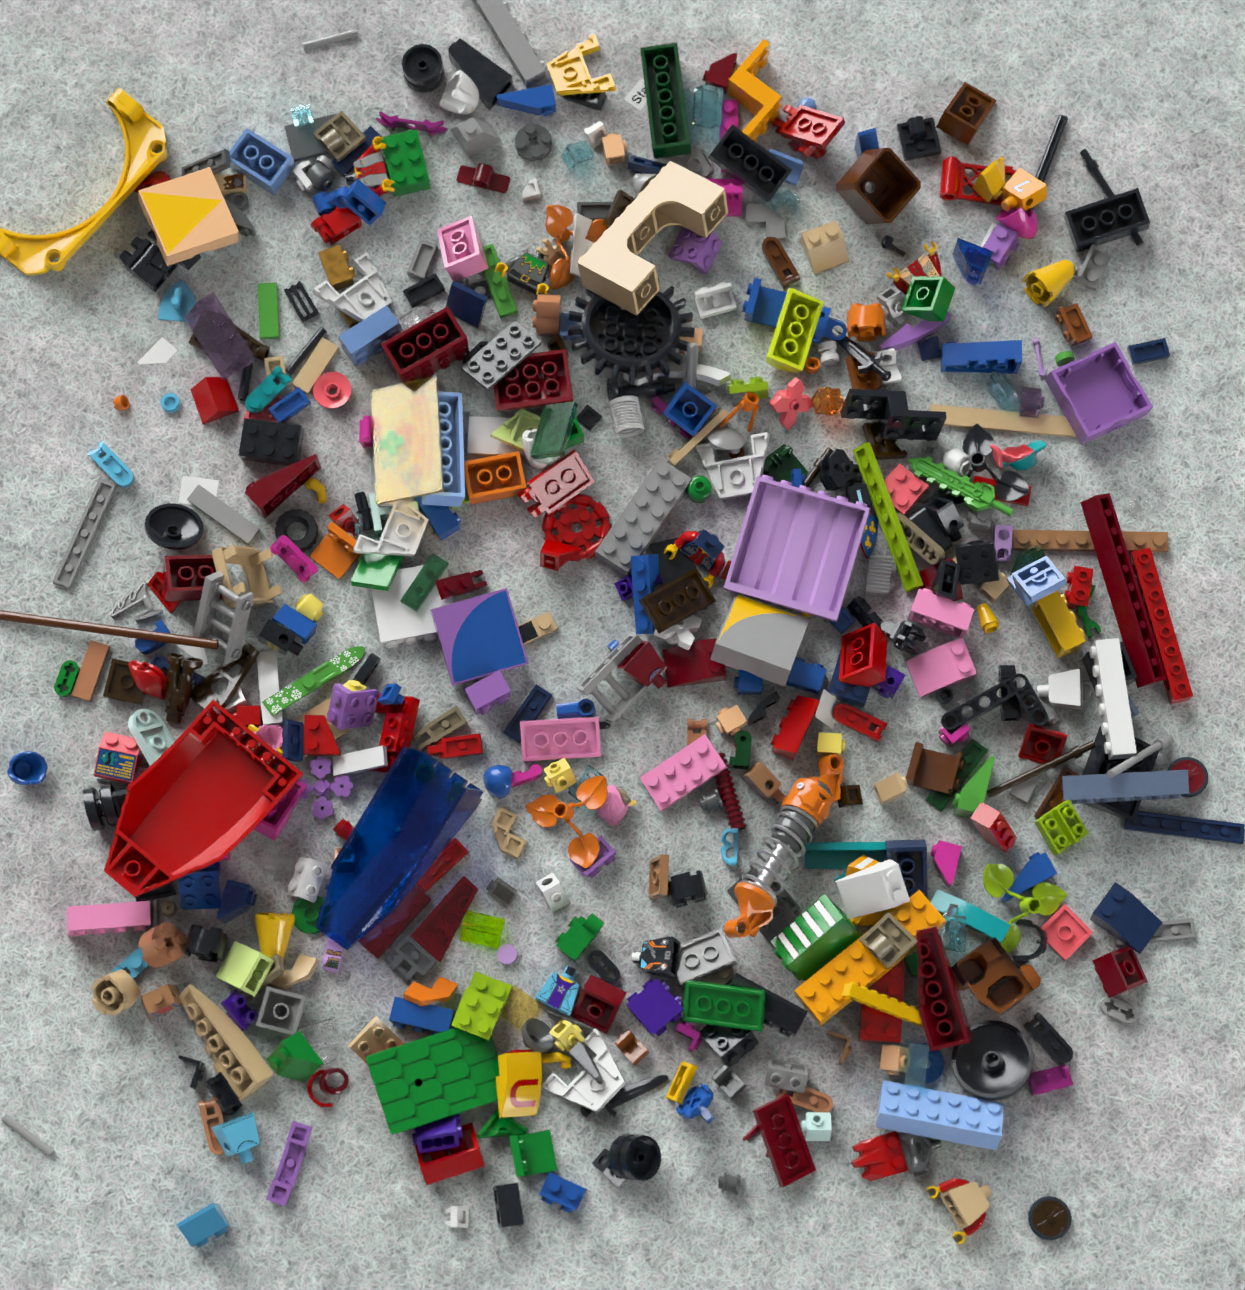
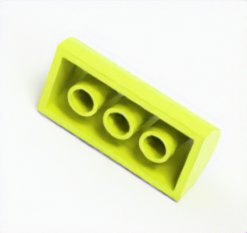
(794, 331)

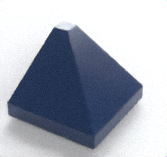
(929, 348)

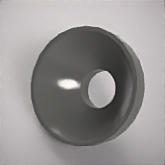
(539, 1032)

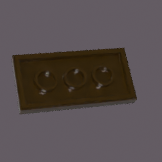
(677, 600)

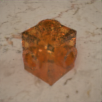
(827, 401)

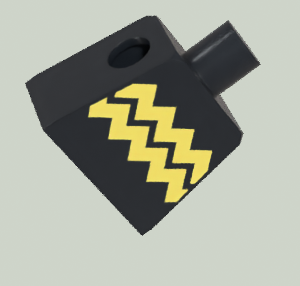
(273, 633)

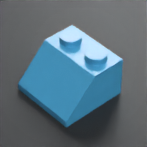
(204, 1225)

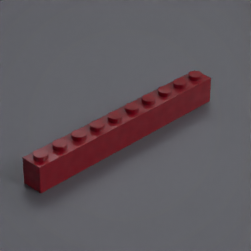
(1123, 589)

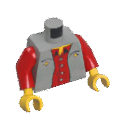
(372, 169)

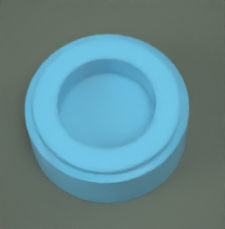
(170, 403)

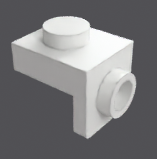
(303, 181)

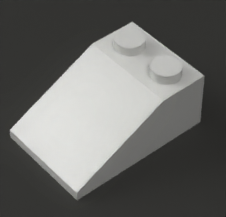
(872, 889)

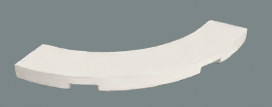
(704, 373)

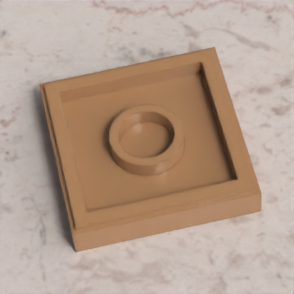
(658, 877)

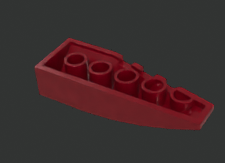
(939, 995)

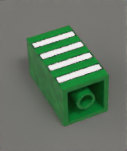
(814, 938)

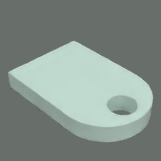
(151, 735)

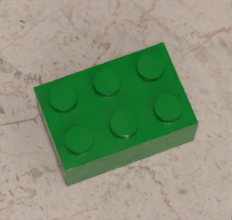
(406, 163)

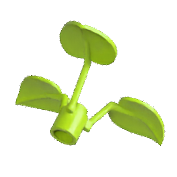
(1045, 899)

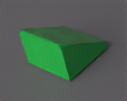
(912, 964)

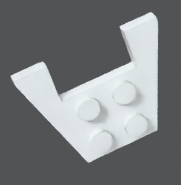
(580, 244)
(361, 298)
(737, 475)
(400, 535)
(584, 1088)

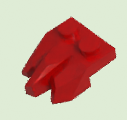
(880, 1156)

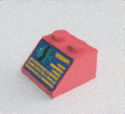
(118, 758)

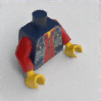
(703, 550)

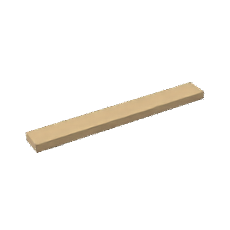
(1005, 421)

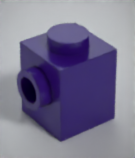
(891, 684)

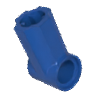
(325, 202)
(574, 709)

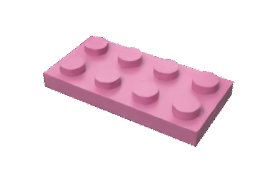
(560, 738)
(683, 772)

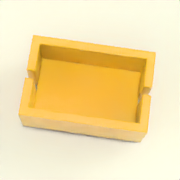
(1059, 624)

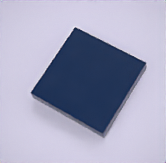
(466, 304)

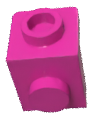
(959, 735)

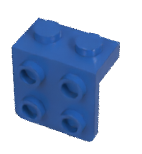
(763, 304)
(201, 888)

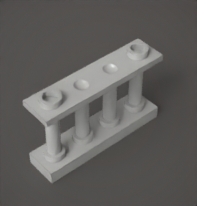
(207, 616)
(603, 672)

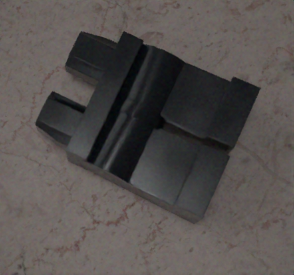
(147, 263)

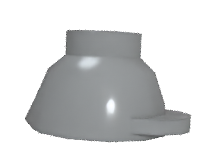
(641, 181)

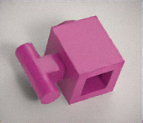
(365, 432)

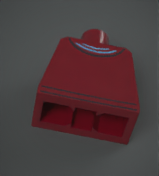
(644, 665)

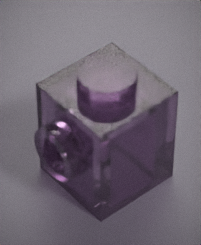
(1030, 402)

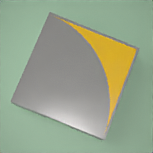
(760, 639)

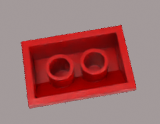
(863, 656)
(794, 726)
(454, 1161)

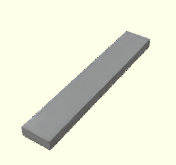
(85, 534)

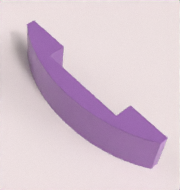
(290, 1163)

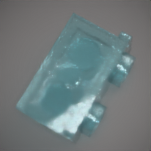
(954, 930)

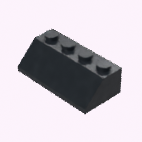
(750, 163)
(777, 1010)

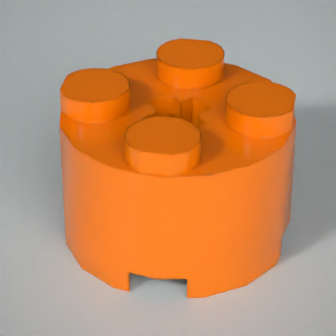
(866, 322)

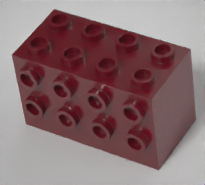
(426, 347)

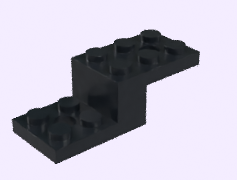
(893, 414)

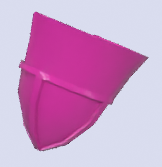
(1020, 221)

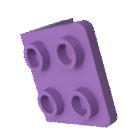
(695, 249)
(351, 708)

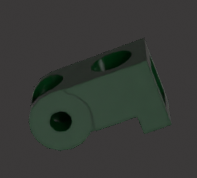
(743, 747)

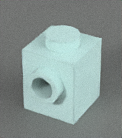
(817, 1126)

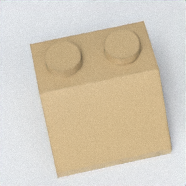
(824, 247)

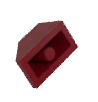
(721, 72)

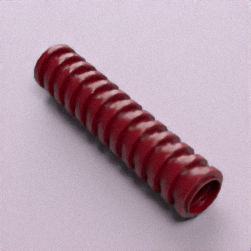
(729, 798)

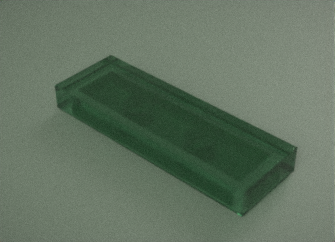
(424, 582)

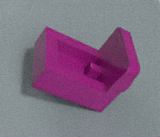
(688, 1031)

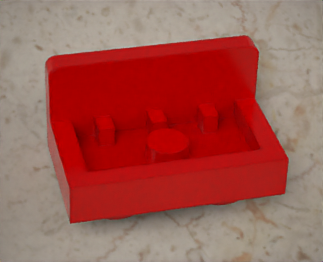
(1079, 586)

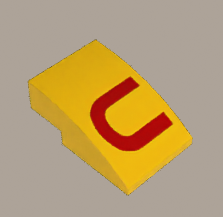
(519, 1084)

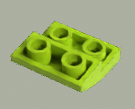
(1061, 827)

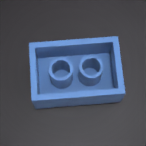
(260, 161)
(366, 337)

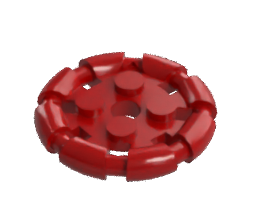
(582, 517)

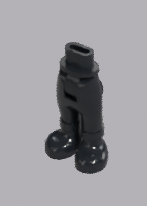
(646, 389)

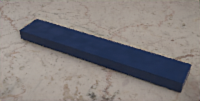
(1187, 827)

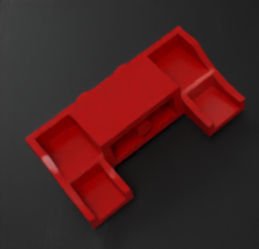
(397, 728)

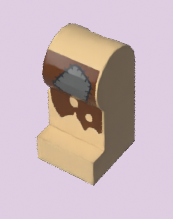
(231, 183)

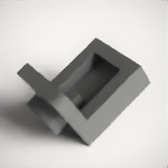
(728, 1081)

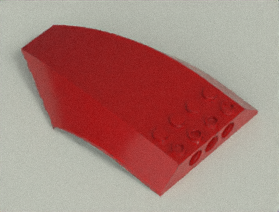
(196, 802)

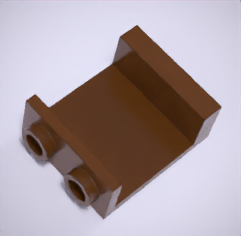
(934, 770)

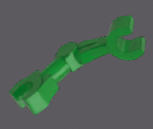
(1088, 624)

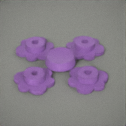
(323, 787)

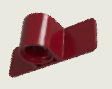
(483, 177)

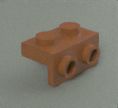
(1073, 324)
(868, 380)

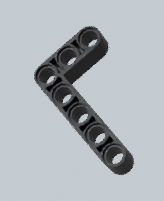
(996, 701)

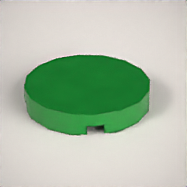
(307, 921)

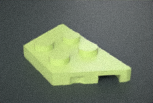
(514, 427)

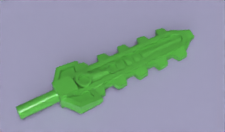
(977, 495)

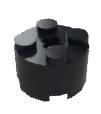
(686, 888)
(206, 944)

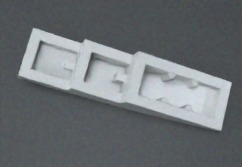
(268, 684)

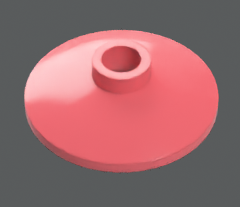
(328, 382)

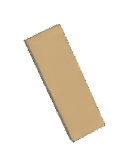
(315, 365)

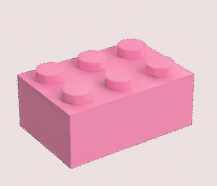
(941, 613)

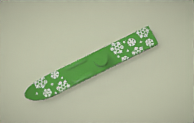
(313, 680)

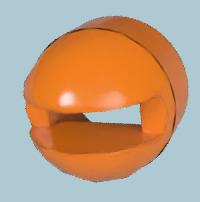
(816, 362)
(121, 403)

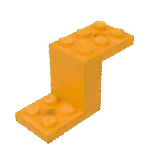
(753, 93)

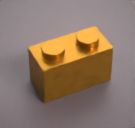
(336, 267)

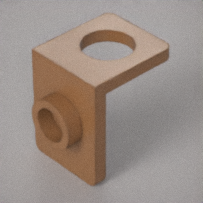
(847, 1049)

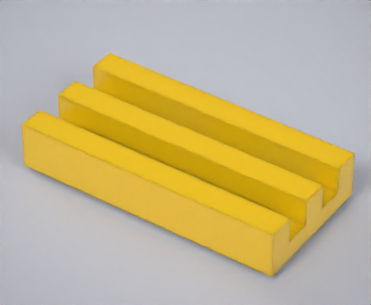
(681, 1082)

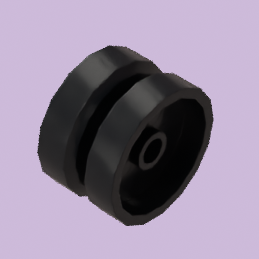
(423, 68)
(100, 806)
(634, 1157)

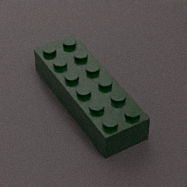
(665, 100)

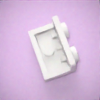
(714, 300)
(307, 879)

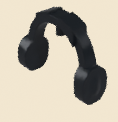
(1041, 949)

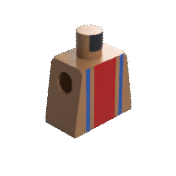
(756, 779)
(161, 1000)

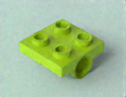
(756, 385)

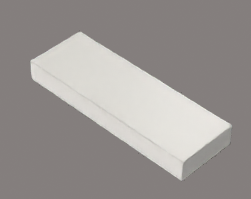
(360, 761)

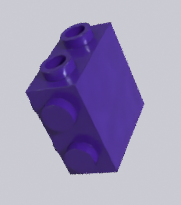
(655, 1006)
(438, 1134)

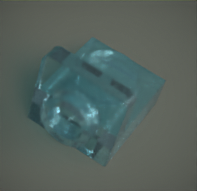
(302, 115)
(577, 153)

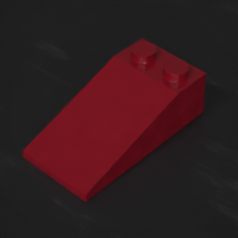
(275, 488)

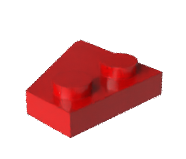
(319, 737)

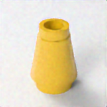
(987, 619)

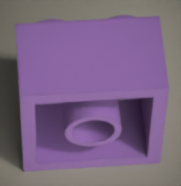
(488, 692)

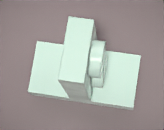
(382, 513)

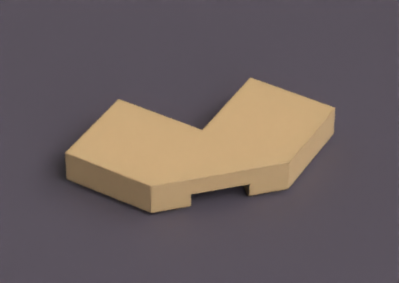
(502, 826)
(301, 971)

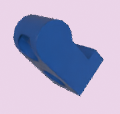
(147, 647)

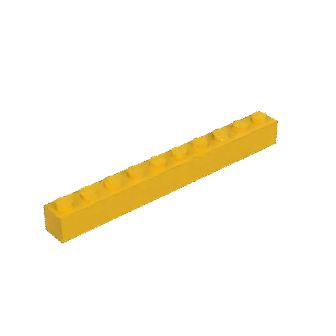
(882, 1003)

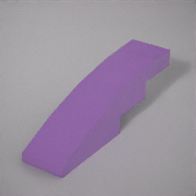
(908, 335)

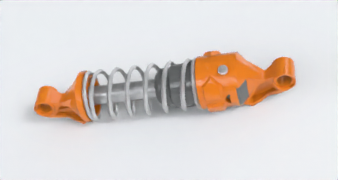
(798, 817)

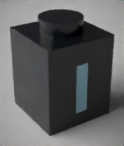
(858, 492)

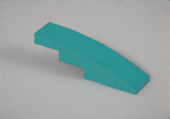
(975, 917)

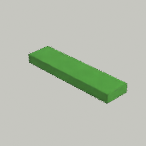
(498, 285)

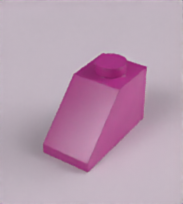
(946, 860)

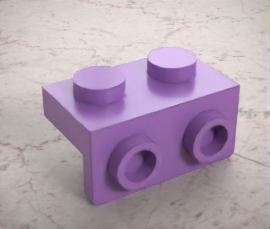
(1002, 242)
(605, 856)

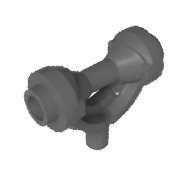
(917, 1163)

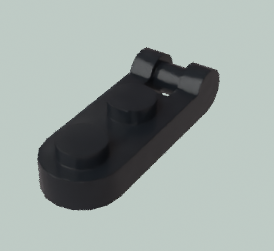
(1049, 1039)

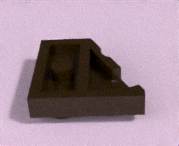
(882, 447)

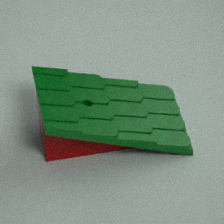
(455, 1073)

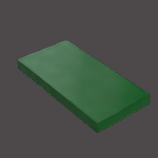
(724, 1005)

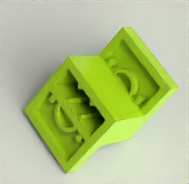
(481, 1005)

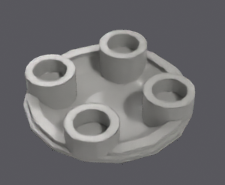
(726, 439)

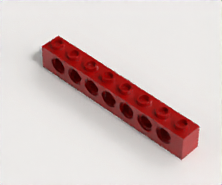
(1147, 577)

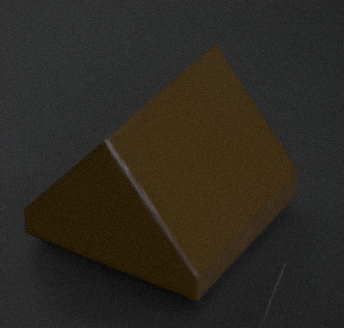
(556, 344)

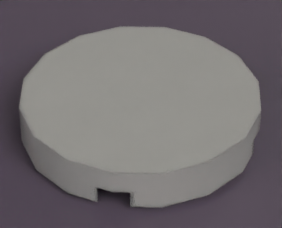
(696, 162)

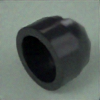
(942, 691)

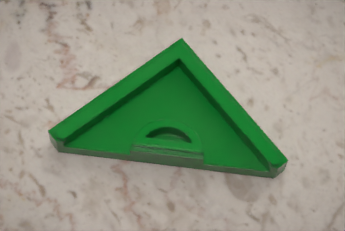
(501, 1127)

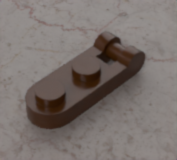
(779, 261)

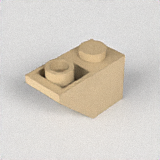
(890, 788)

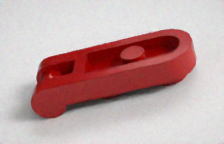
(859, 721)

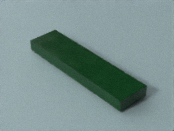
(972, 755)

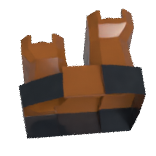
(995, 965)

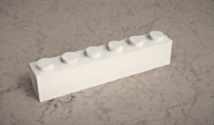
(1113, 699)

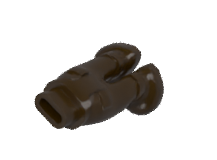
(178, 697)

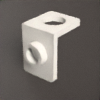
(891, 366)
(553, 892)

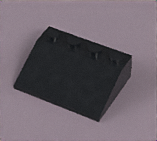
(1099, 763)

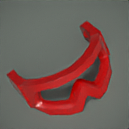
(309, 1088)

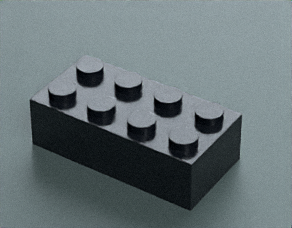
(1107, 220)

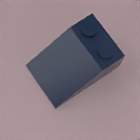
(846, 692)
(912, 861)
(1126, 918)

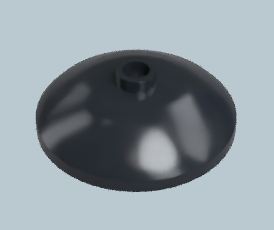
(173, 526)

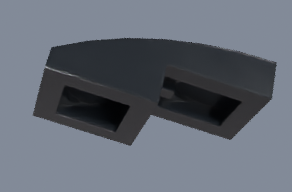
(759, 712)

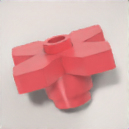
(790, 402)

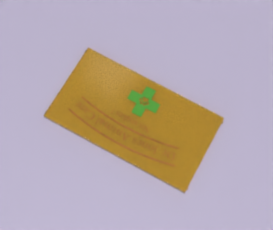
(406, 440)

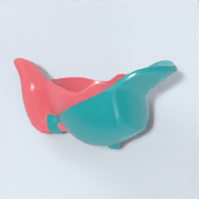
(1019, 457)

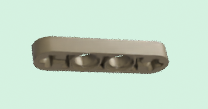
(913, 541)

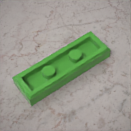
(268, 311)

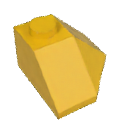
(991, 180)

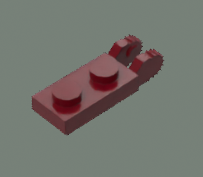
(459, 584)

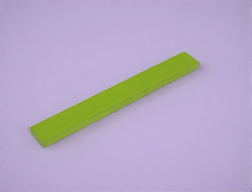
(888, 517)

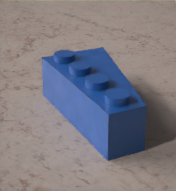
(982, 357)

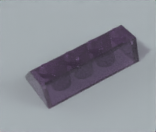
(219, 336)

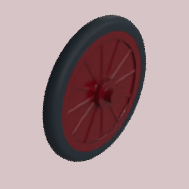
(1196, 774)

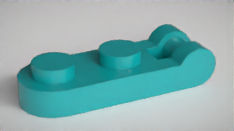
(267, 391)

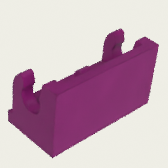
(1049, 1080)

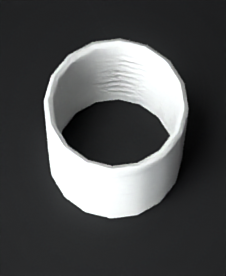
(625, 413)

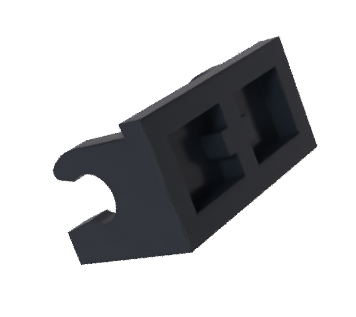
(508, 1205)

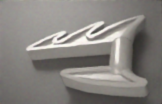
(140, 596)

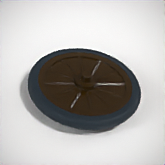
(1049, 1218)

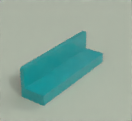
(841, 854)

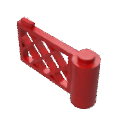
(953, 180)

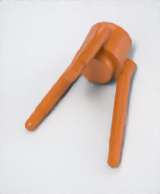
(747, 404)

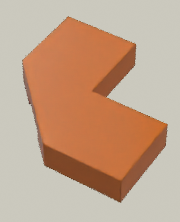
(422, 995)

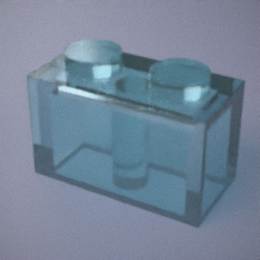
(707, 106)

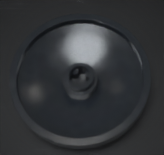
(994, 1062)

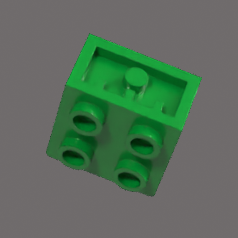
(533, 1153)

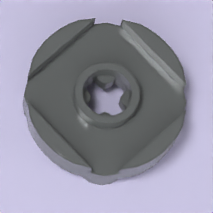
(535, 152)

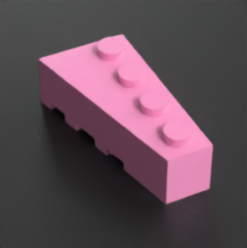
(107, 918)

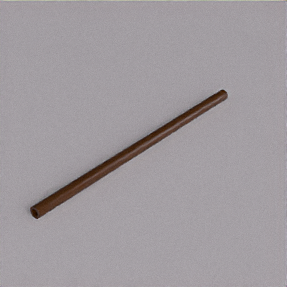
(109, 630)

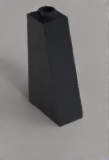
(484, 73)

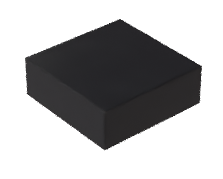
(588, 417)

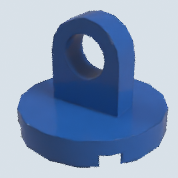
(825, 326)
(696, 1103)

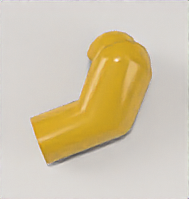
(318, 487)
(557, 1057)

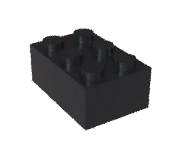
(271, 442)

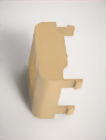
(255, 572)

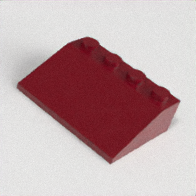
(535, 382)

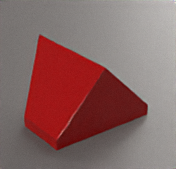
(556, 554)

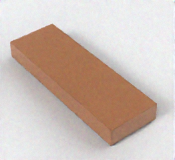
(90, 671)

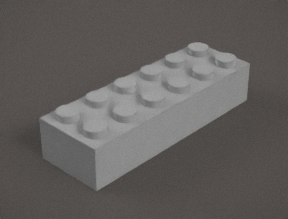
(643, 517)

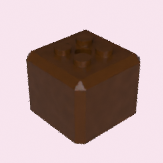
(890, 181)

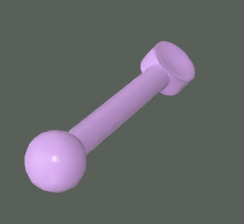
(1041, 372)

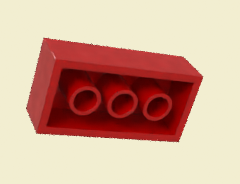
(879, 1026)

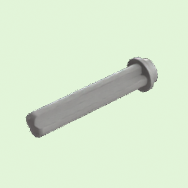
(691, 364)

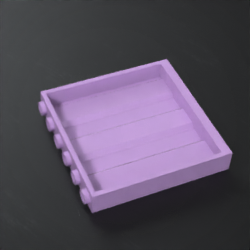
(797, 548)

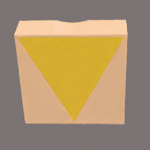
(188, 216)

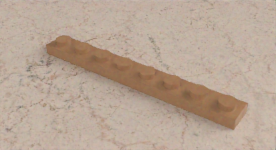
(1081, 540)

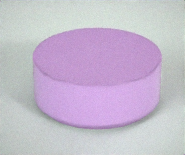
(507, 954)

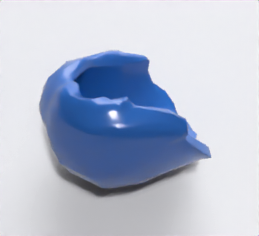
(27, 768)
(498, 780)

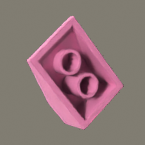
(462, 249)
(941, 667)

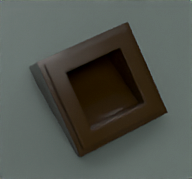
(850, 796)

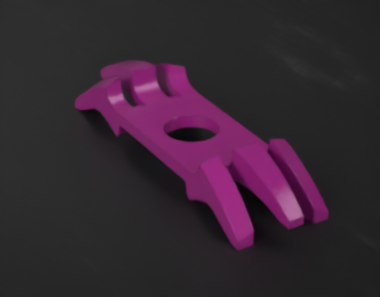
(394, 122)

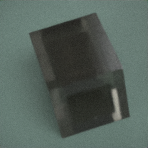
(501, 892)

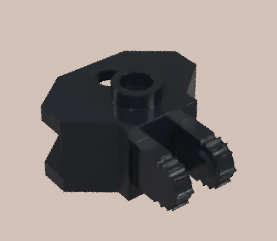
(839, 472)
(904, 635)

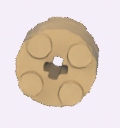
(115, 992)

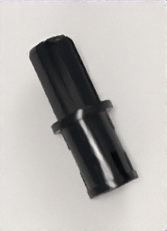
(363, 508)

